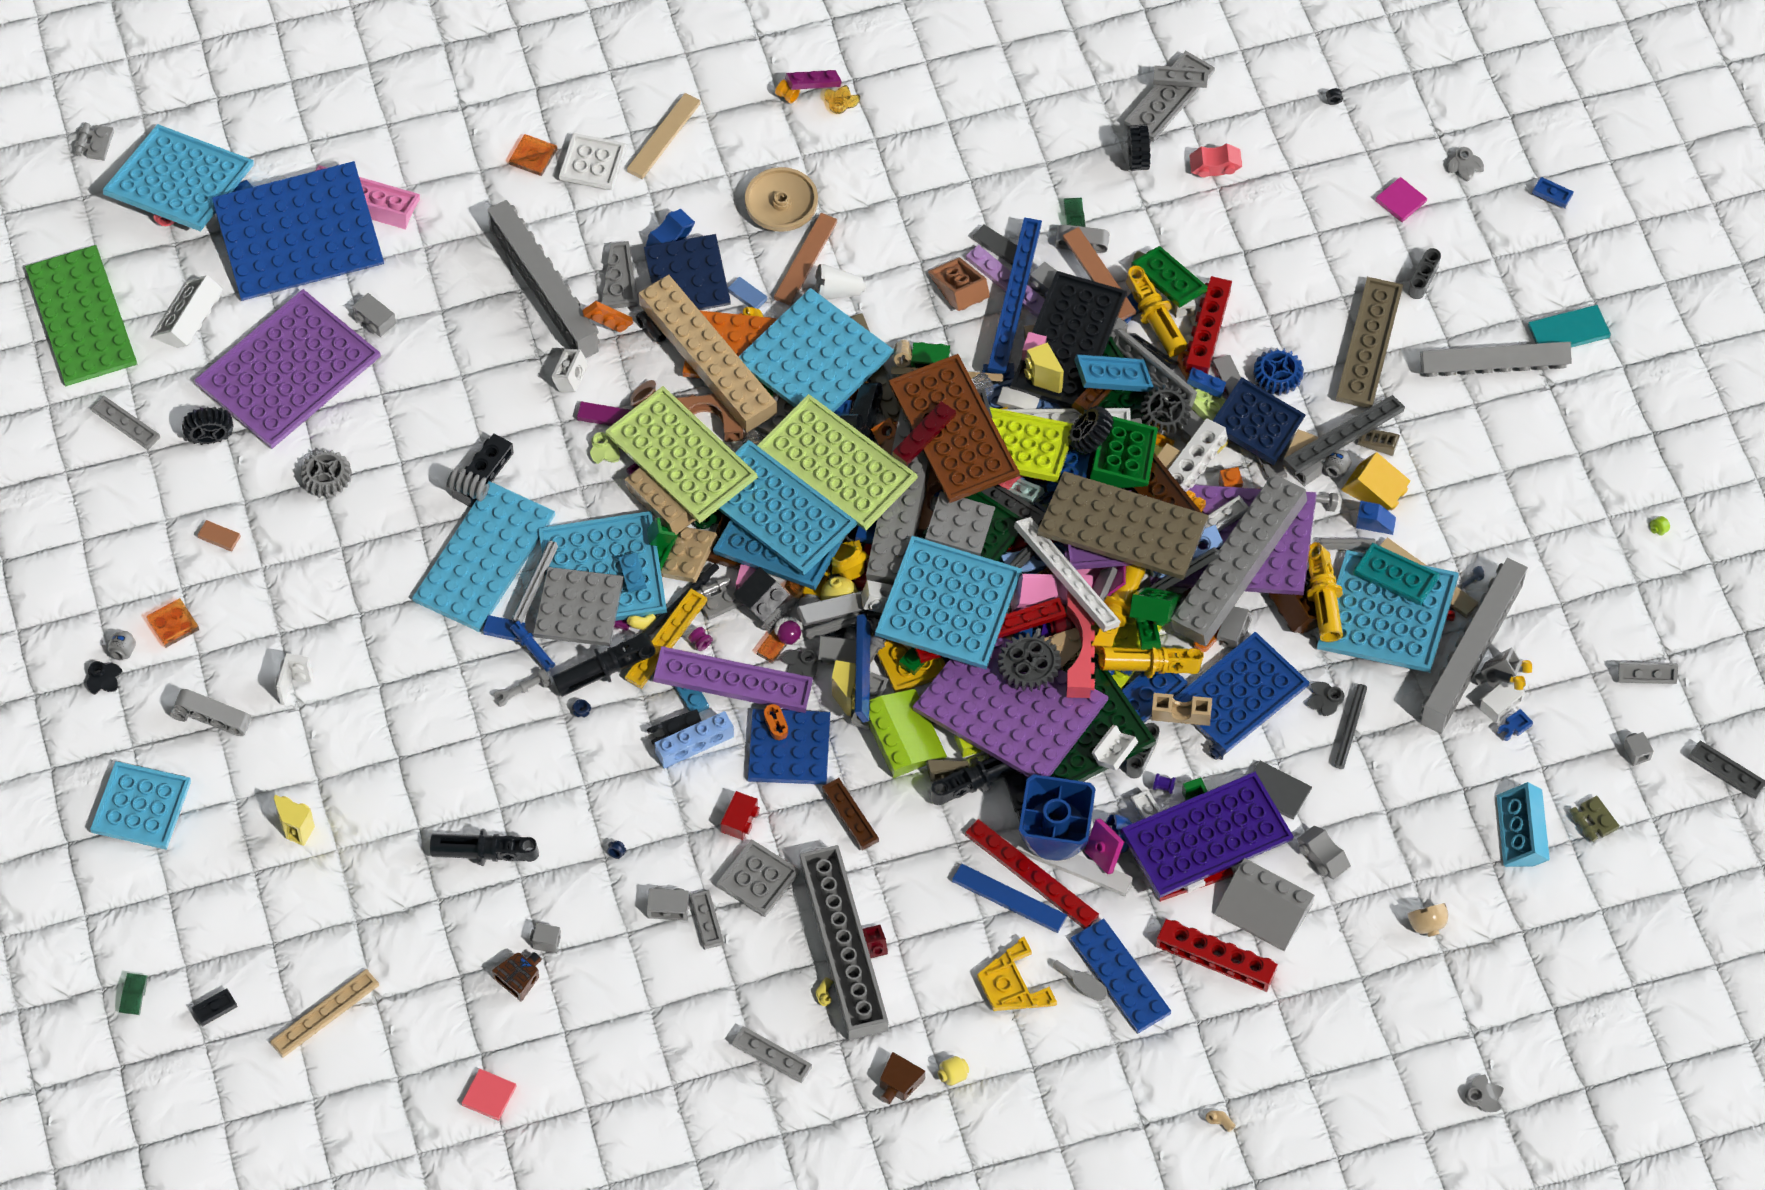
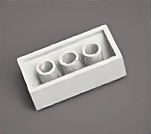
(188, 312)

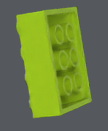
(903, 734)

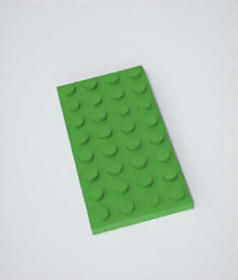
(81, 315)

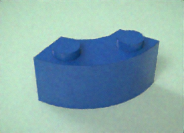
(674, 228)

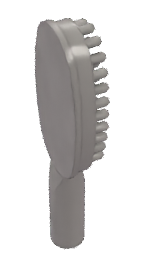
(779, 613)
(1083, 982)

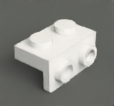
(1113, 748)

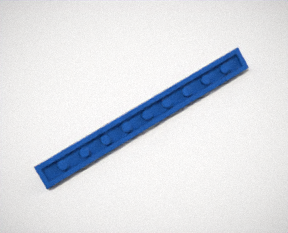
(1014, 296)

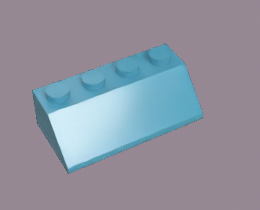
(1523, 826)

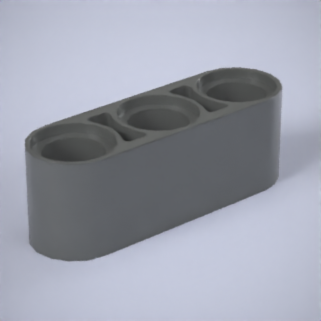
(1429, 265)
(1142, 758)

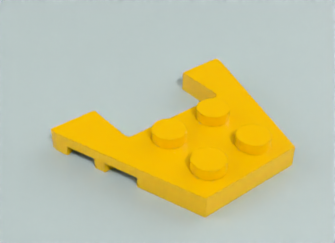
(1005, 985)

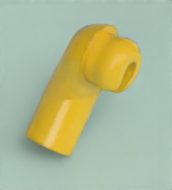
(752, 312)

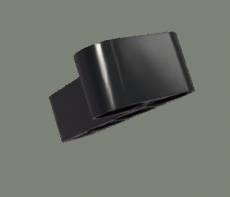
(865, 408)

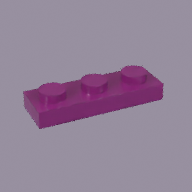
(813, 79)

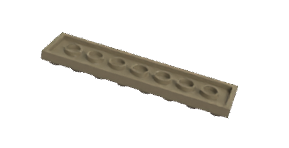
(1369, 342)

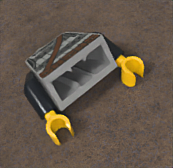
(1503, 669)

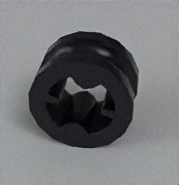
(1334, 96)

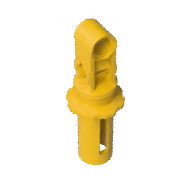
(1155, 311)
(1324, 593)
(1120, 605)
(1151, 660)

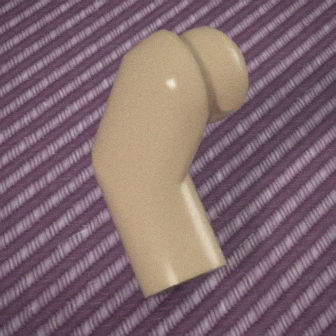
(1221, 1118)

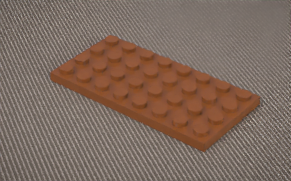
(969, 449)

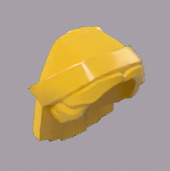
(849, 560)

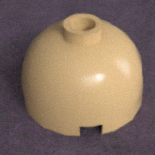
(1429, 920)

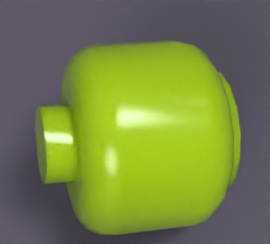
(1659, 525)

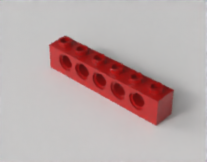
(1208, 325)
(1222, 964)

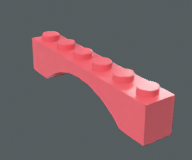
(1079, 674)

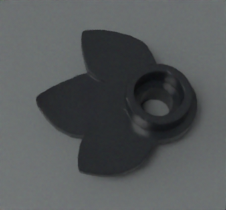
(105, 679)

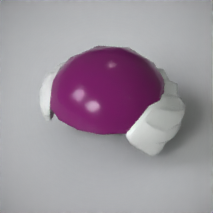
(789, 631)

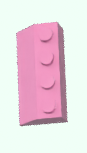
(1039, 588)

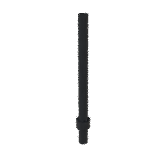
(703, 579)

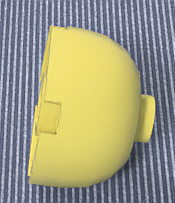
(837, 587)

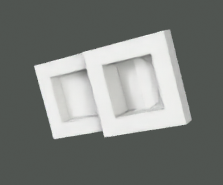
(1016, 399)

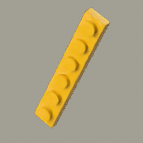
(668, 636)

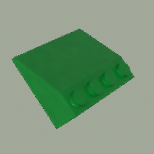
(1125, 455)

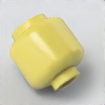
(953, 1070)

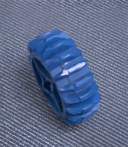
(1275, 362)

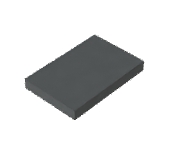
(1283, 789)

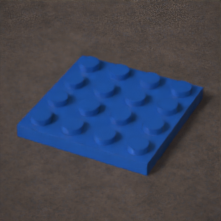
(798, 757)

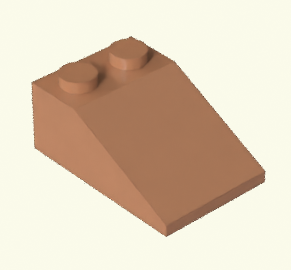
(960, 283)

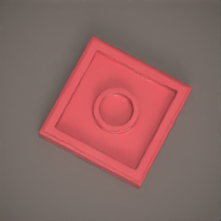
(489, 1094)

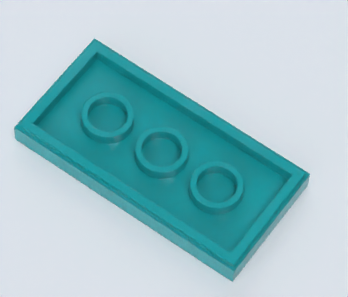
(1576, 326)
(1396, 574)

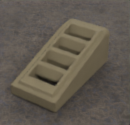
(1380, 447)
(942, 768)

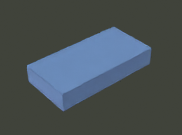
(747, 293)

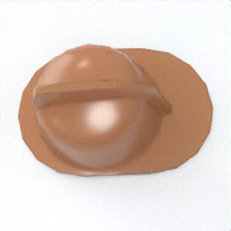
(643, 392)

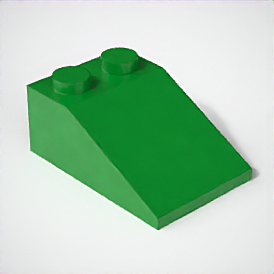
(1154, 605)

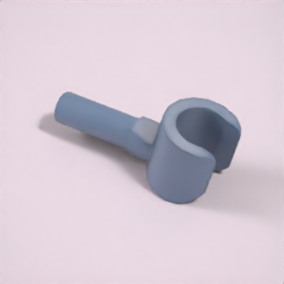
(1478, 575)

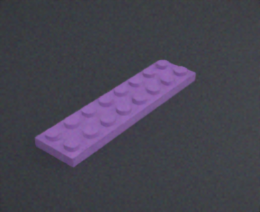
(733, 679)

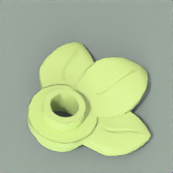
(606, 450)

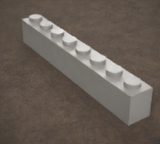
(1495, 357)

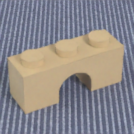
(1193, 712)

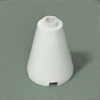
(836, 283)

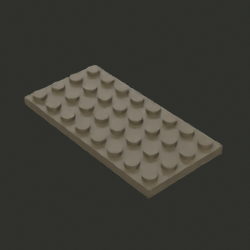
(1123, 525)

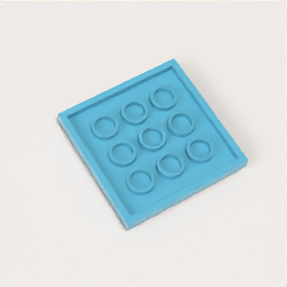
(140, 805)

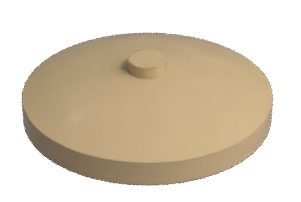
(781, 199)

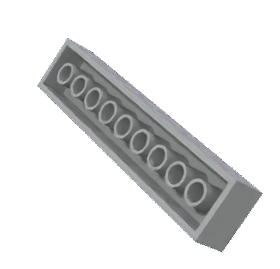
(542, 278)
(900, 520)
(1239, 560)
(1472, 645)
(844, 942)

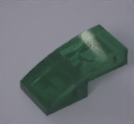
(1074, 212)
(133, 994)

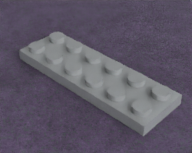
(1166, 101)

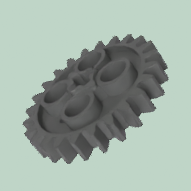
(1029, 662)

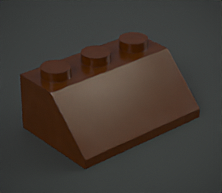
(1296, 610)

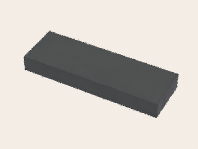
(996, 243)

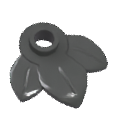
(799, 665)
(1323, 698)

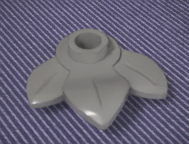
(1465, 165)
(1486, 1093)

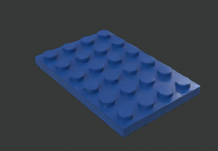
(1244, 690)

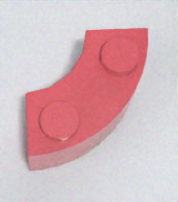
(1215, 161)

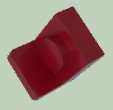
(875, 941)

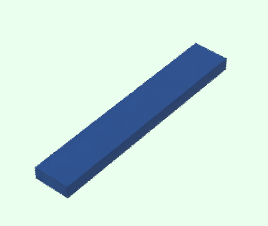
(862, 678)
(1009, 898)

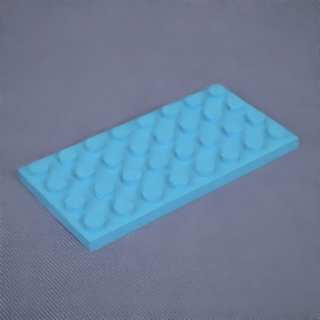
(786, 512)
(483, 557)

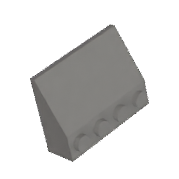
(1264, 904)

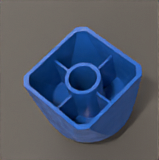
(1056, 824)

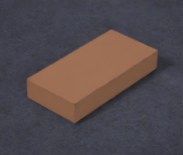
(219, 535)

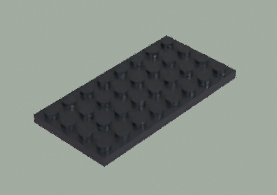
(1077, 321)

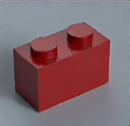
(740, 815)

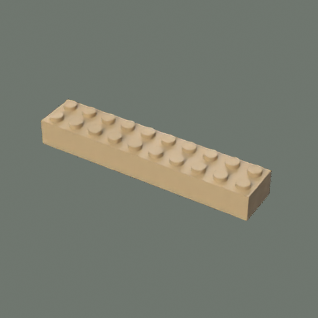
(707, 353)

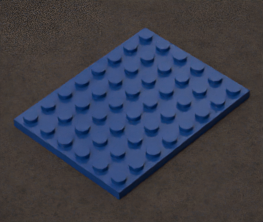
(297, 230)

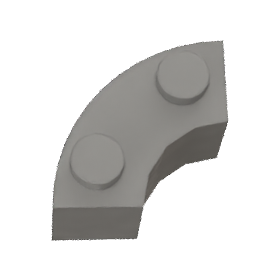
(1323, 852)

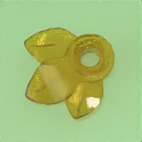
(841, 98)

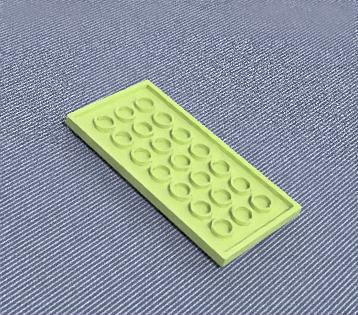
(681, 454)
(838, 461)

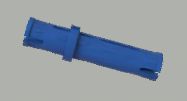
(527, 640)

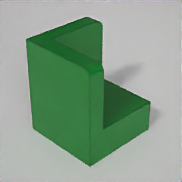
(659, 535)
(1193, 788)

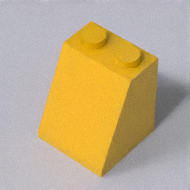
(1377, 482)

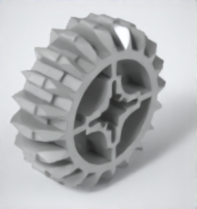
(324, 479)

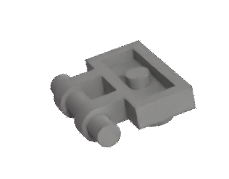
(99, 143)
(721, 602)

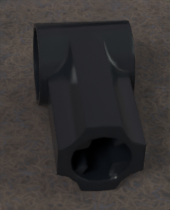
(646, 322)

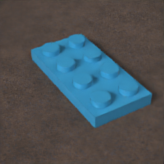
(1113, 373)

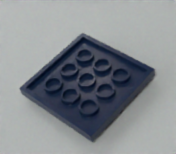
(695, 268)
(1258, 420)

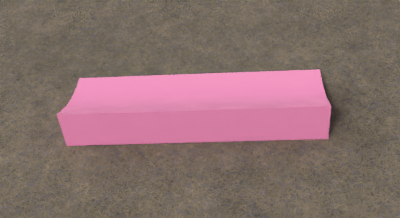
(388, 203)

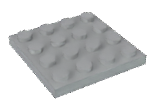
(578, 606)

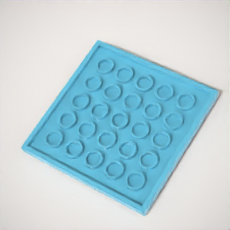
(177, 177)
(815, 353)
(596, 549)
(948, 602)
(1387, 626)

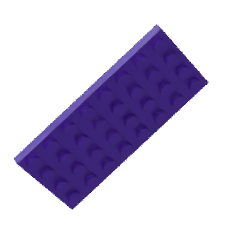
(1206, 834)

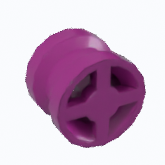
(700, 638)

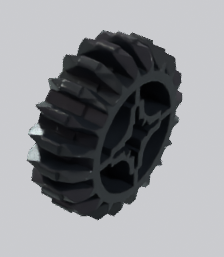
(207, 425)
(1090, 430)

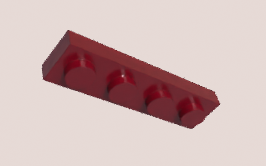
(924, 433)

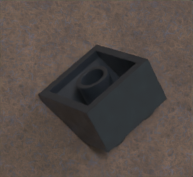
(761, 594)

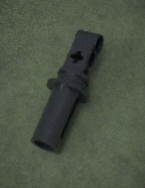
(604, 664)
(969, 779)
(483, 847)

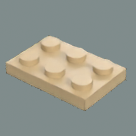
(689, 554)

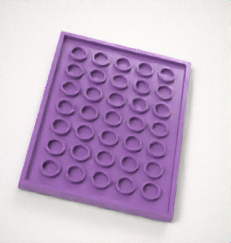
(287, 368)
(1287, 564)
(1012, 725)

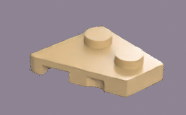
(1067, 643)

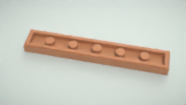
(805, 259)
(1094, 266)

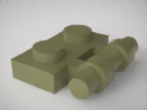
(1598, 815)

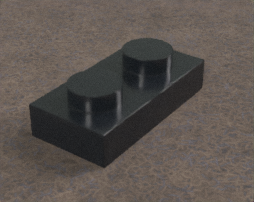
(214, 1007)

